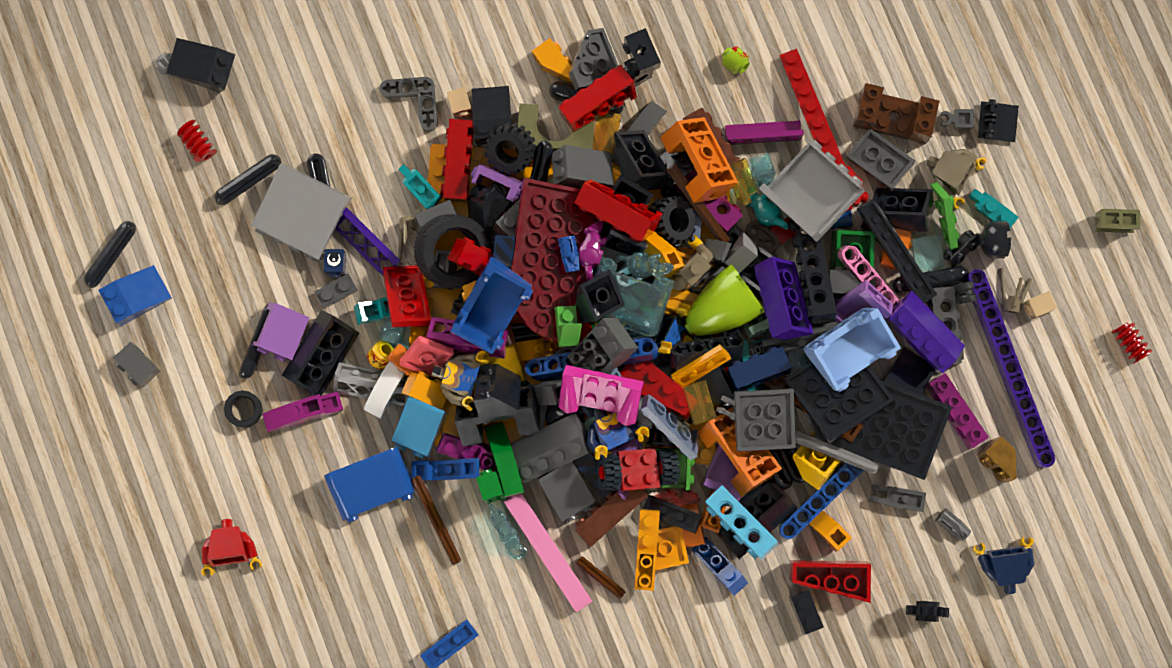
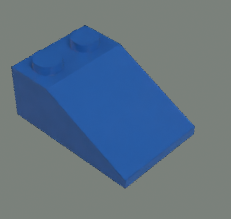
(135, 295)

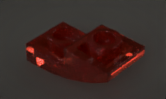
(688, 497)

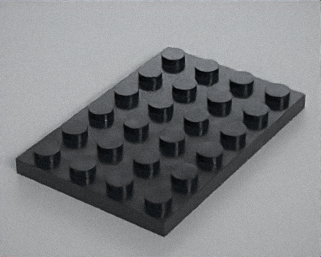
(901, 433)

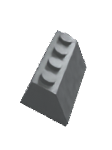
(550, 447)

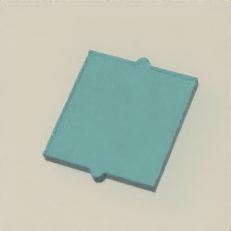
(928, 252)

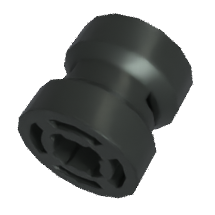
(965, 292)

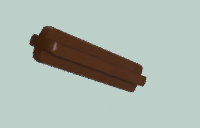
(600, 577)

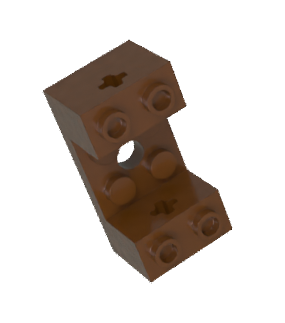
(915, 118)

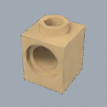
(459, 103)
(1039, 305)

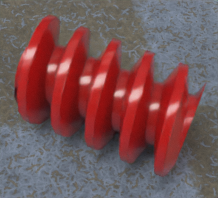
(194, 142)
(1132, 342)

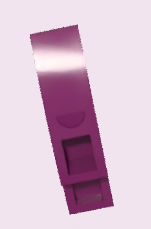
(301, 411)
(453, 447)

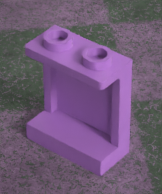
(507, 180)
(861, 297)
(281, 332)
(720, 473)

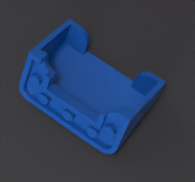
(491, 306)
(370, 483)

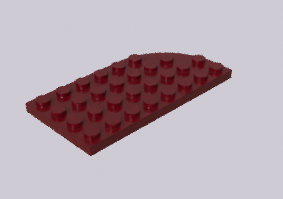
(543, 217)

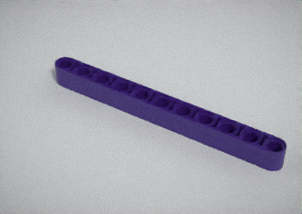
(1009, 378)

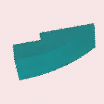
(371, 311)

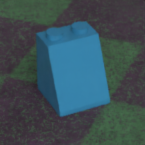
(418, 427)

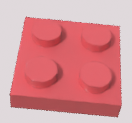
(425, 354)

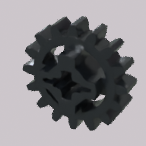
(927, 611)

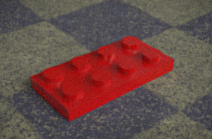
(406, 296)

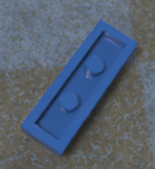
(449, 645)

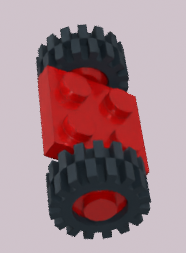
(637, 469)

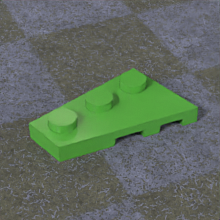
(947, 221)

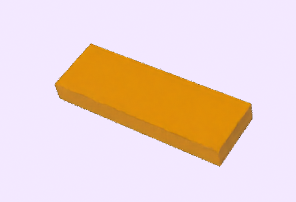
(701, 366)

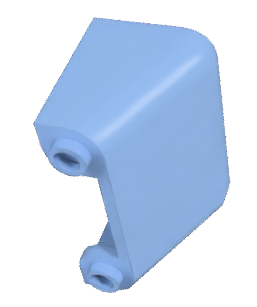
(852, 347)

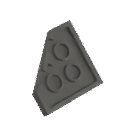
(592, 59)

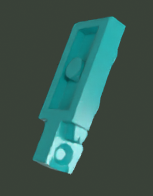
(420, 187)
(992, 208)

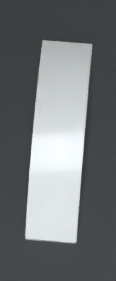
(384, 390)

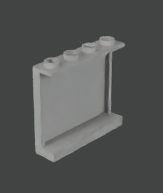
(814, 190)
(300, 212)

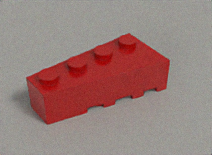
(458, 160)
(617, 210)

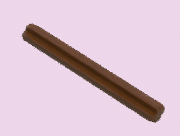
(699, 207)
(436, 520)

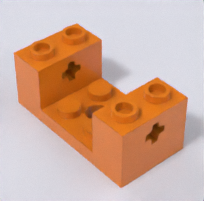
(713, 171)
(753, 466)

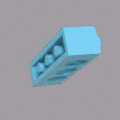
(722, 498)

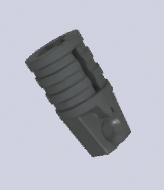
(953, 524)

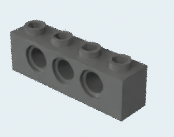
(949, 297)

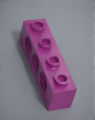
(733, 212)
(960, 415)

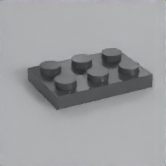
(880, 159)

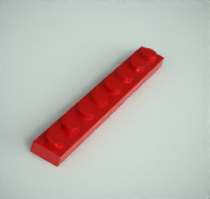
(809, 104)

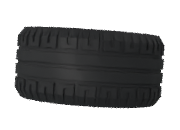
(426, 242)

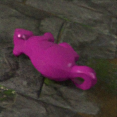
(590, 250)

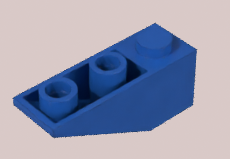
(720, 567)

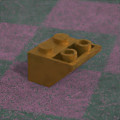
(1000, 458)

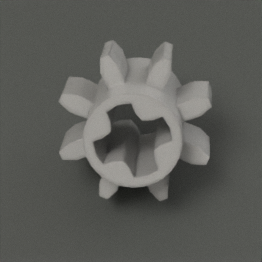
(163, 61)

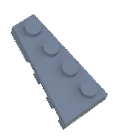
(676, 431)

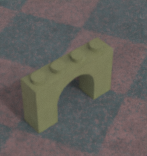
(529, 119)

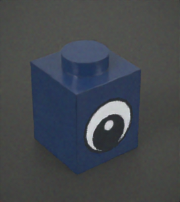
(334, 262)

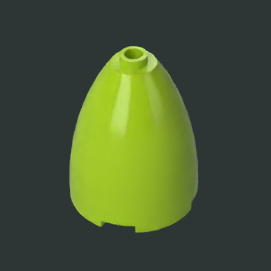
(723, 305)

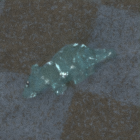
(642, 266)
(507, 533)

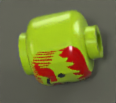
(735, 60)

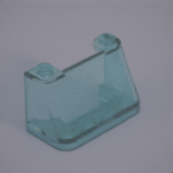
(643, 301)

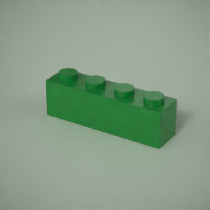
(490, 486)

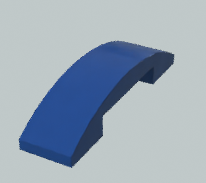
(446, 469)

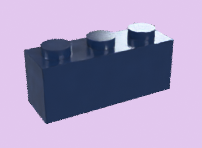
(759, 369)

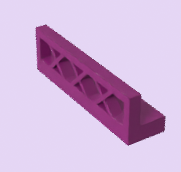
(763, 132)
(458, 343)

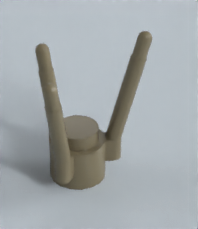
(406, 227)
(1013, 303)

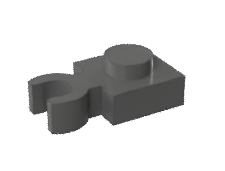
(960, 118)

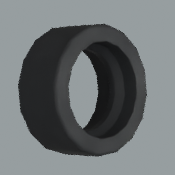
(229, 404)

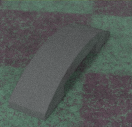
(645, 121)

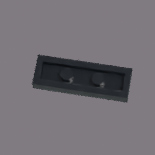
(674, 514)

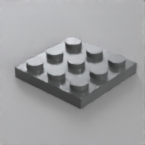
(764, 419)

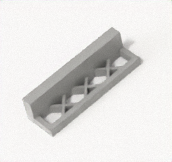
(361, 376)

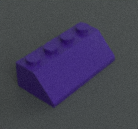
(783, 298)
(925, 333)

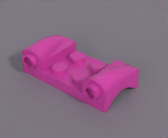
(600, 392)

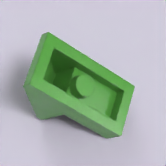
(567, 328)

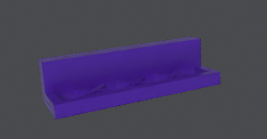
(368, 235)

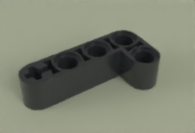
(686, 352)

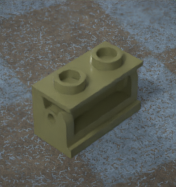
(1117, 220)

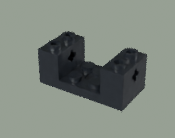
(527, 419)

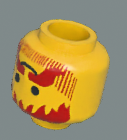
(378, 355)

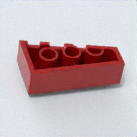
(598, 98)
(469, 255)
(658, 386)
(836, 577)

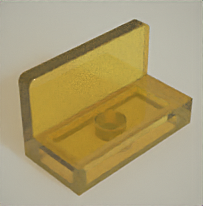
(604, 133)
(746, 184)
(699, 402)

